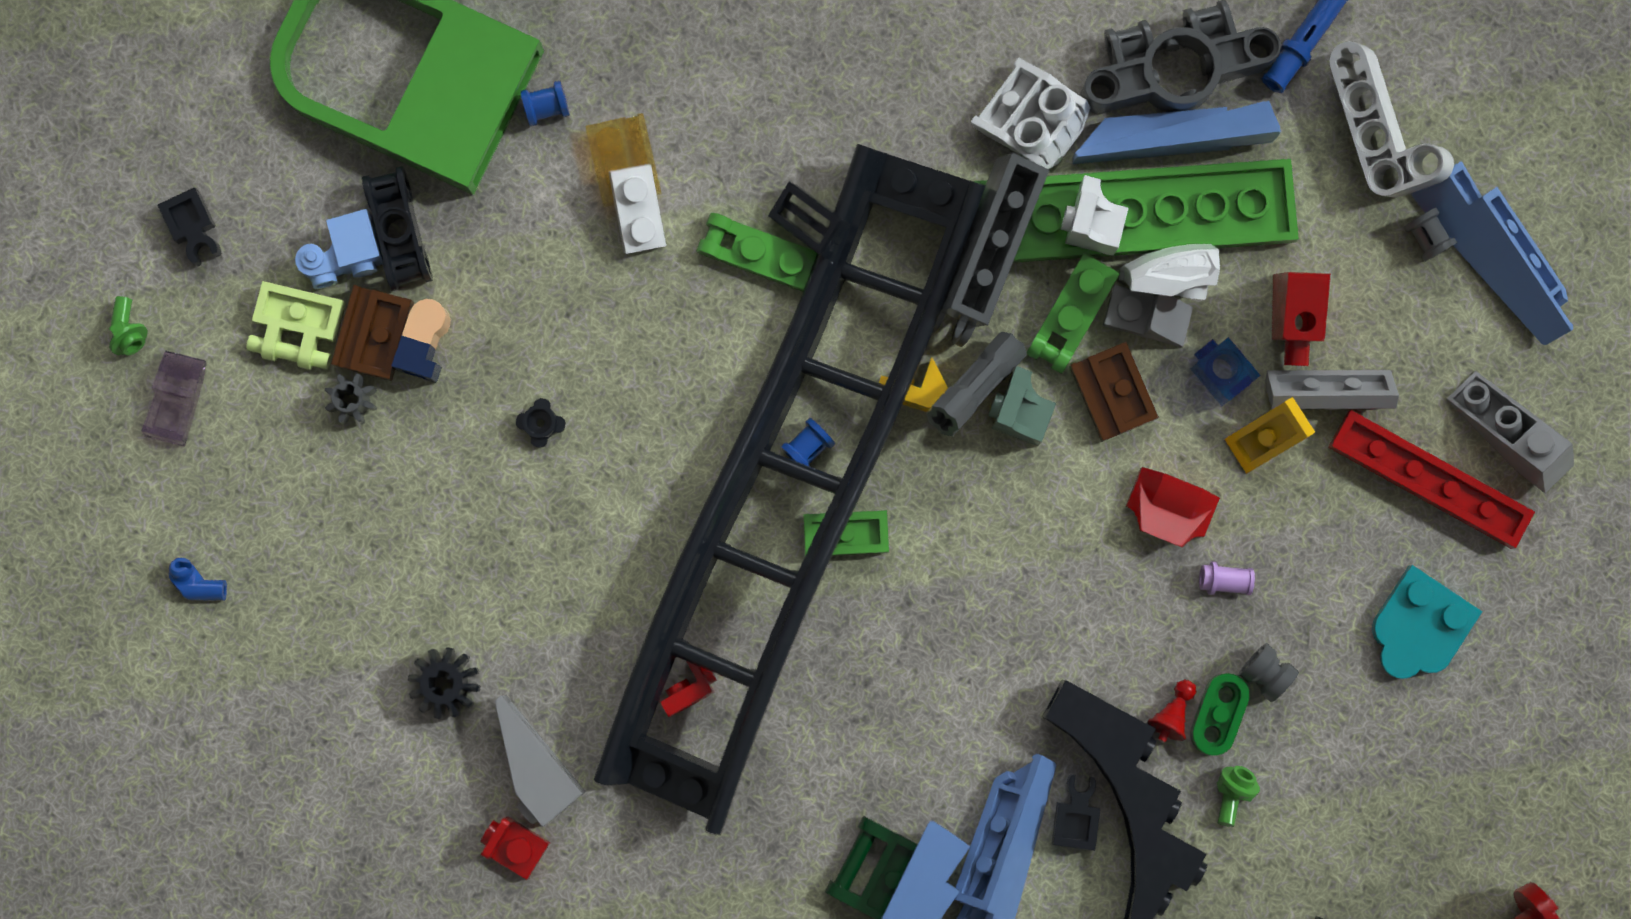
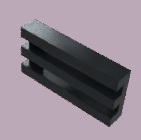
(830, 234)

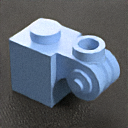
(353, 251)

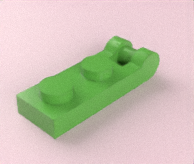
(758, 252)
(1074, 311)

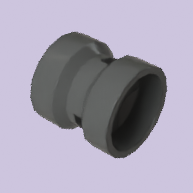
(1265, 670)

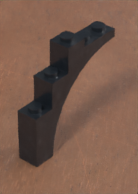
(1116, 745)

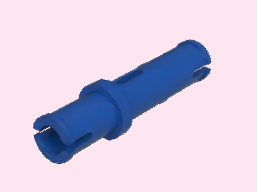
(1297, 50)

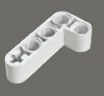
(1381, 115)

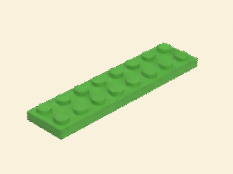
(1173, 208)

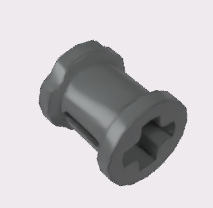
(1430, 234)

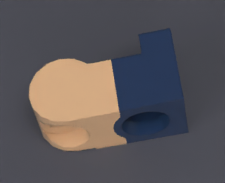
(420, 338)

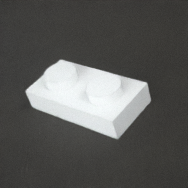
(637, 208)

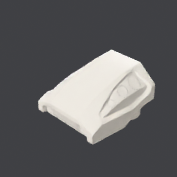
(1034, 111)
(1174, 271)

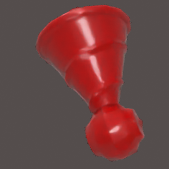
(1171, 719)

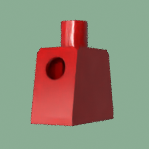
(1302, 295)

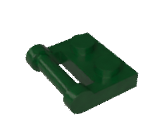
(884, 876)

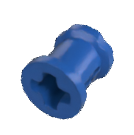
(545, 103)
(808, 443)

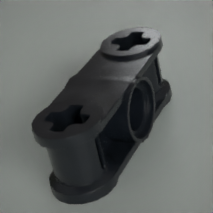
(390, 200)

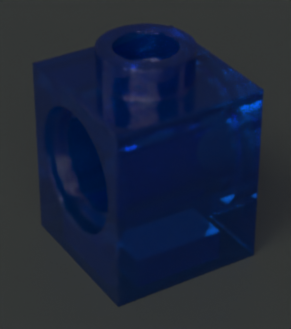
(1242, 370)

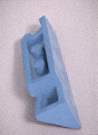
(1179, 133)
(1500, 251)
(1005, 842)
(924, 885)

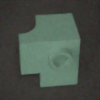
(1021, 409)

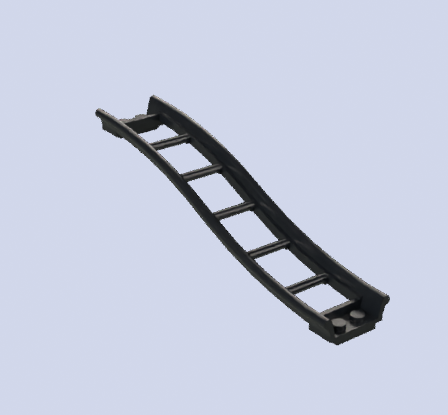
(658, 767)

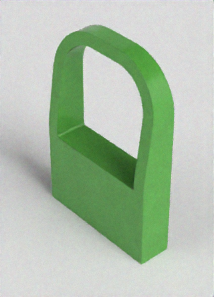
(453, 102)

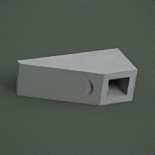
(1514, 432)

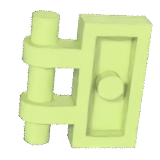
(295, 312)

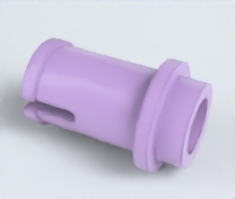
(1226, 579)

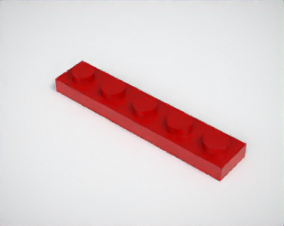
(1431, 479)

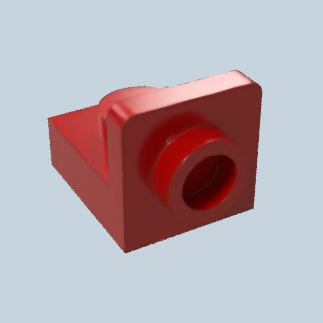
(685, 695)
(514, 846)

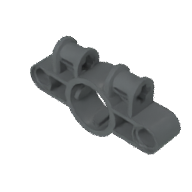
(1206, 31)

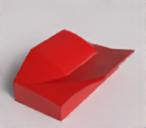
(1171, 507)

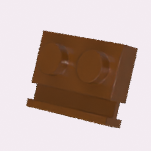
(371, 332)
(1113, 391)

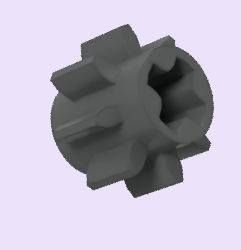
(350, 387)

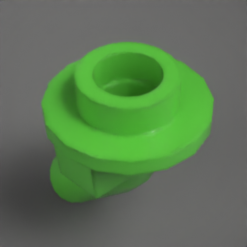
(126, 337)
(1235, 789)

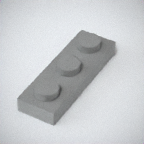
(1333, 389)

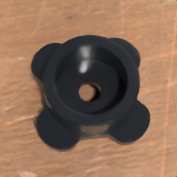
(528, 422)

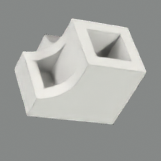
(1094, 220)

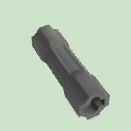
(964, 397)

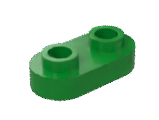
(1222, 715)

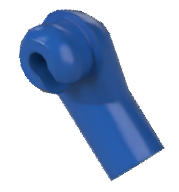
(192, 584)

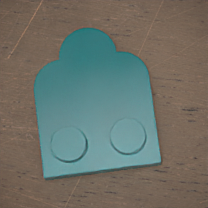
(1421, 625)

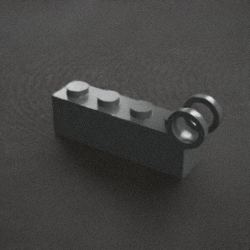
(992, 243)

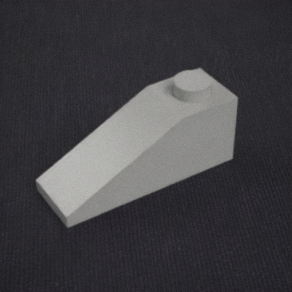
(536, 771)

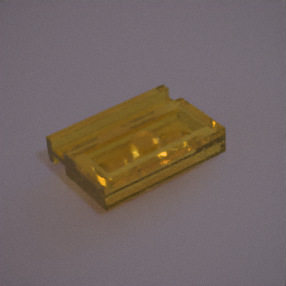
(617, 146)

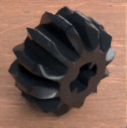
(437, 670)

